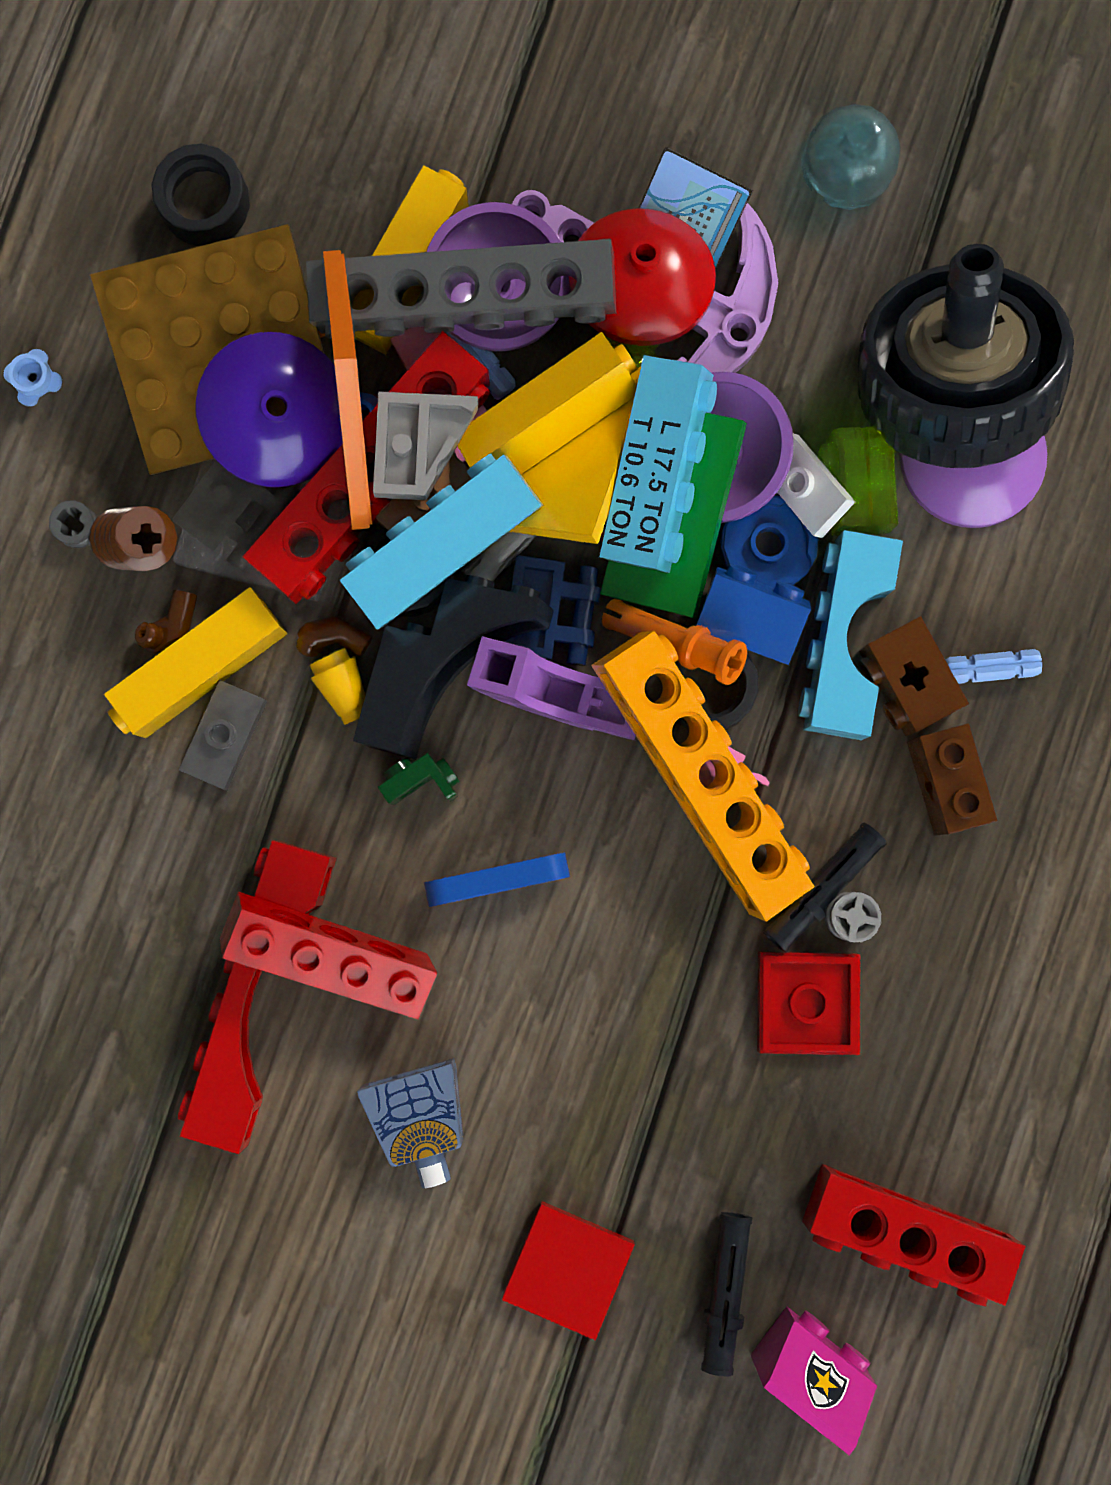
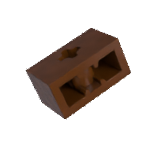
(928, 698)
(952, 780)

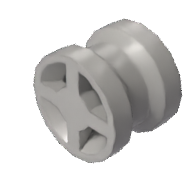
(862, 918)

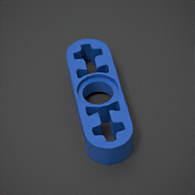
(496, 879)

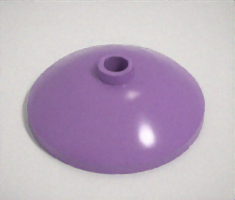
(496, 226)
(765, 445)
(979, 494)

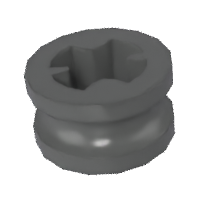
(60, 530)

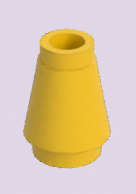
(340, 684)

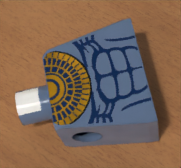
(417, 1118)

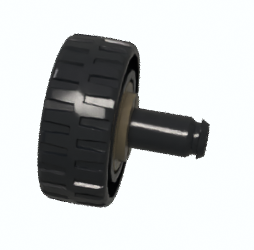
(965, 362)

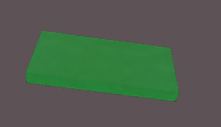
(684, 585)

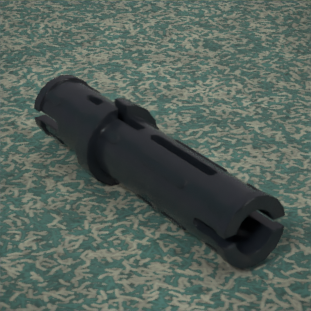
(827, 886)
(720, 1353)

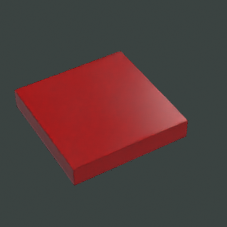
(808, 1003)
(568, 1270)

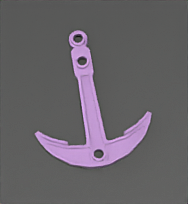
(746, 309)

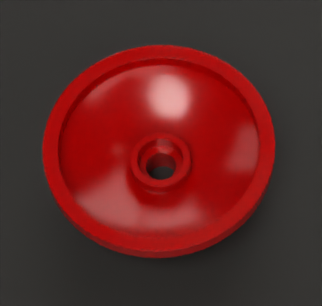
(660, 296)

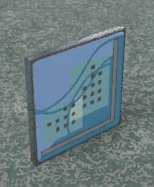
(698, 197)

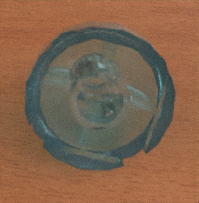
(851, 156)

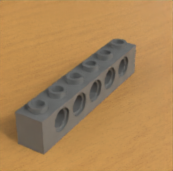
(486, 268)

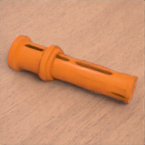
(693, 645)

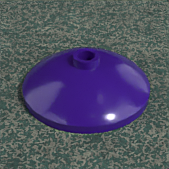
(235, 415)

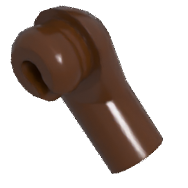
(165, 631)
(330, 631)

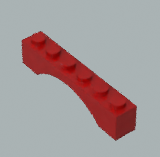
(227, 1092)

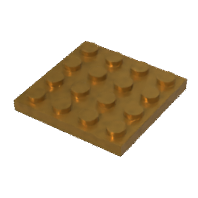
(179, 312)

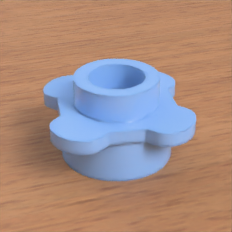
(32, 363)

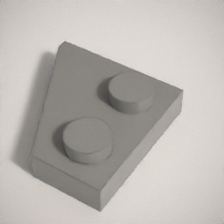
(417, 440)

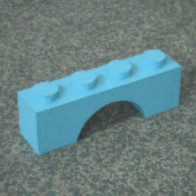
(839, 696)

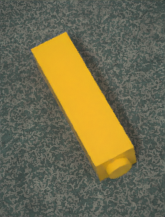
(424, 209)
(553, 406)
(194, 665)

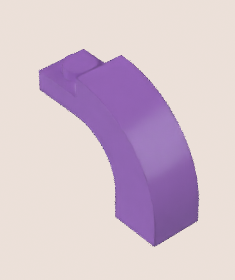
(545, 688)

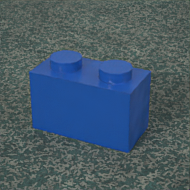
(755, 613)

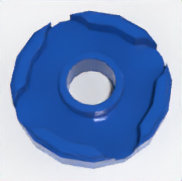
(797, 550)

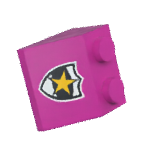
(816, 1377)

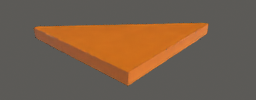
(348, 389)

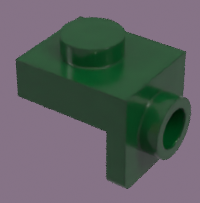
(408, 777)

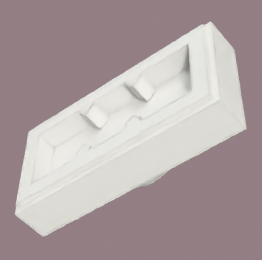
(813, 491)

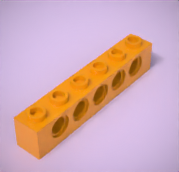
(783, 874)

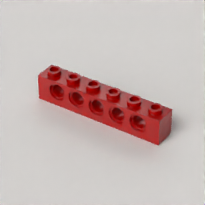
(440, 367)

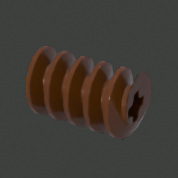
(153, 536)

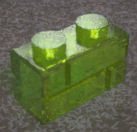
(867, 472)

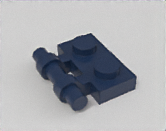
(547, 578)

